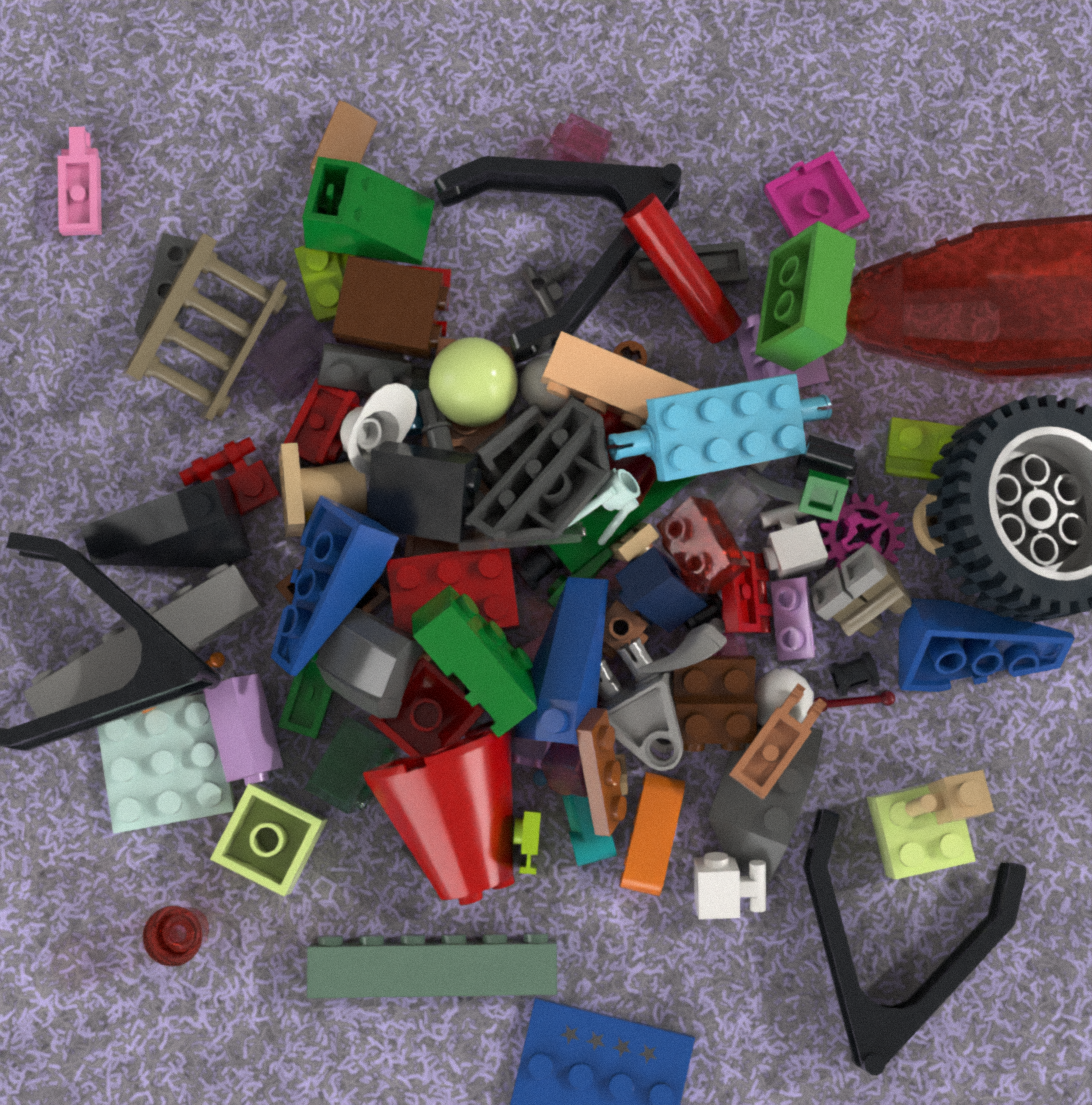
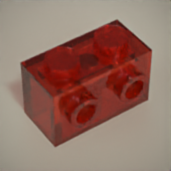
(702, 545)

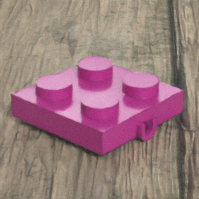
(816, 194)

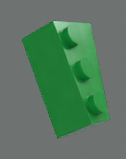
(478, 655)

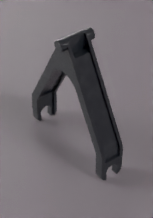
(616, 183)
(164, 674)
(881, 1030)

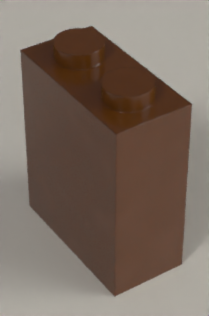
(390, 307)

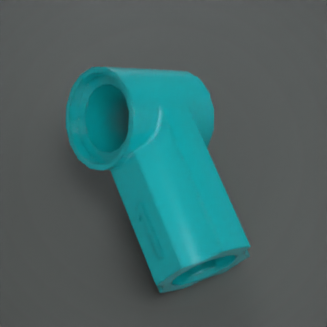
(586, 845)

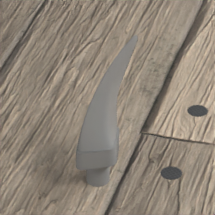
(697, 646)

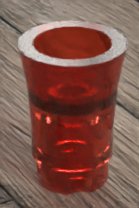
(162, 938)

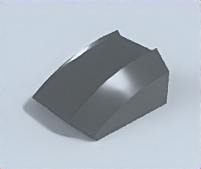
(369, 662)

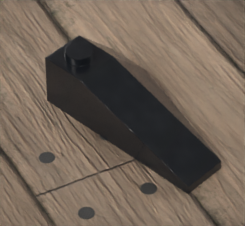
(177, 530)

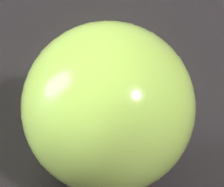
(473, 382)

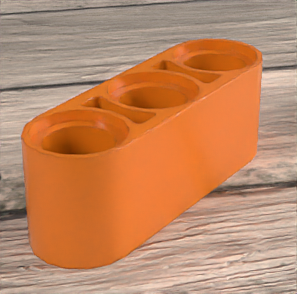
(652, 834)

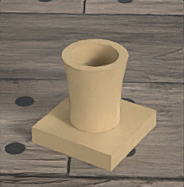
(304, 486)

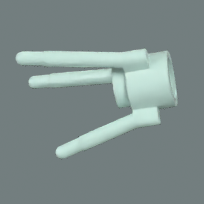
(616, 493)

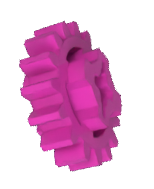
(853, 523)

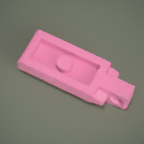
(79, 186)

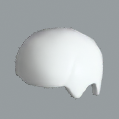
(534, 391)
(773, 690)

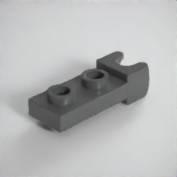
(168, 262)

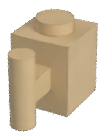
(954, 798)

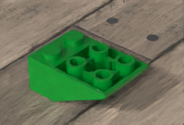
(365, 213)

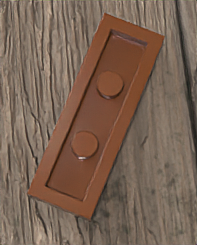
(601, 771)

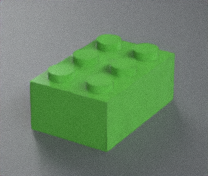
(806, 297)

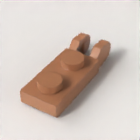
(775, 745)

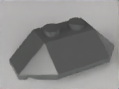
(548, 480)
(759, 827)

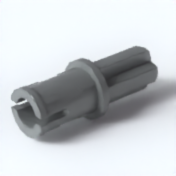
(435, 423)

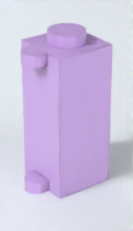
(243, 729)

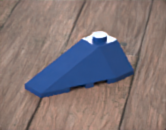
(338, 568)
(959, 641)
(568, 663)

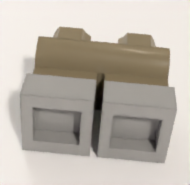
(861, 592)

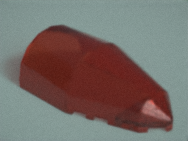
(985, 304)

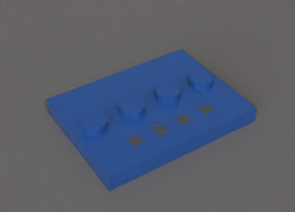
(599, 1060)

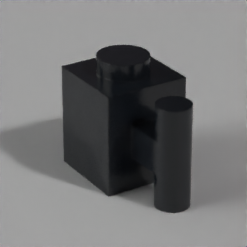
(826, 458)

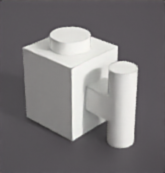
(794, 547)
(721, 886)

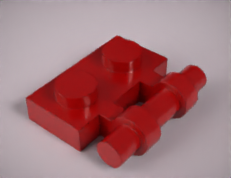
(250, 484)
(746, 599)

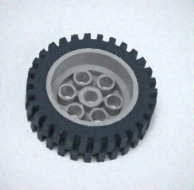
(996, 536)

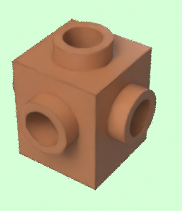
(635, 624)

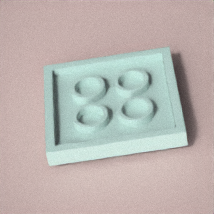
(164, 766)

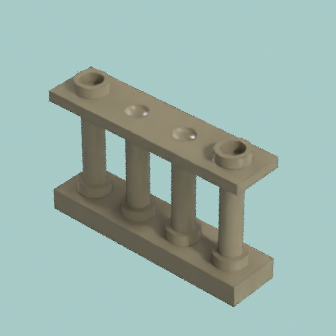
(166, 329)

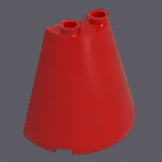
(455, 812)

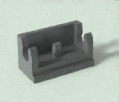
(508, 443)

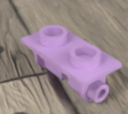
(792, 619)

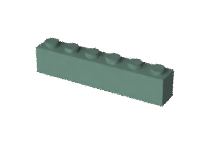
(432, 967)

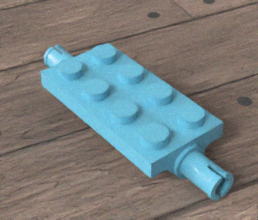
(722, 427)

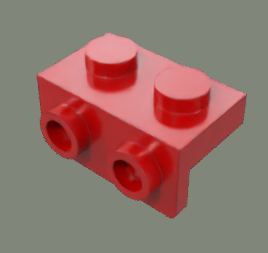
(320, 424)

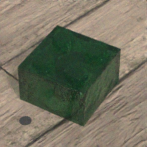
(340, 772)

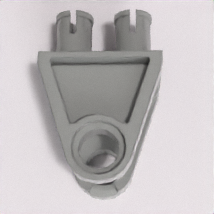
(642, 709)

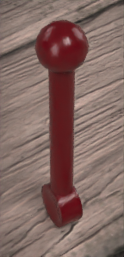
(886, 698)

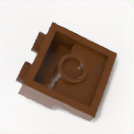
(716, 702)

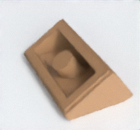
(345, 135)

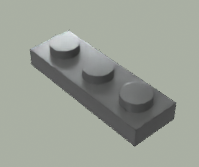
(723, 260)

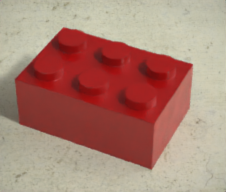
(477, 573)

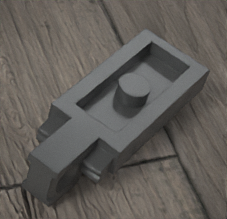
(368, 369)

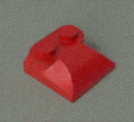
(430, 713)

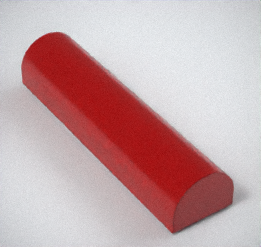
(682, 269)

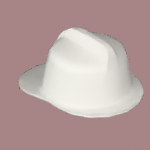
(382, 418)

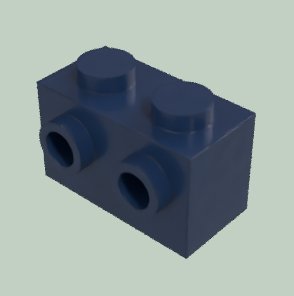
(658, 590)

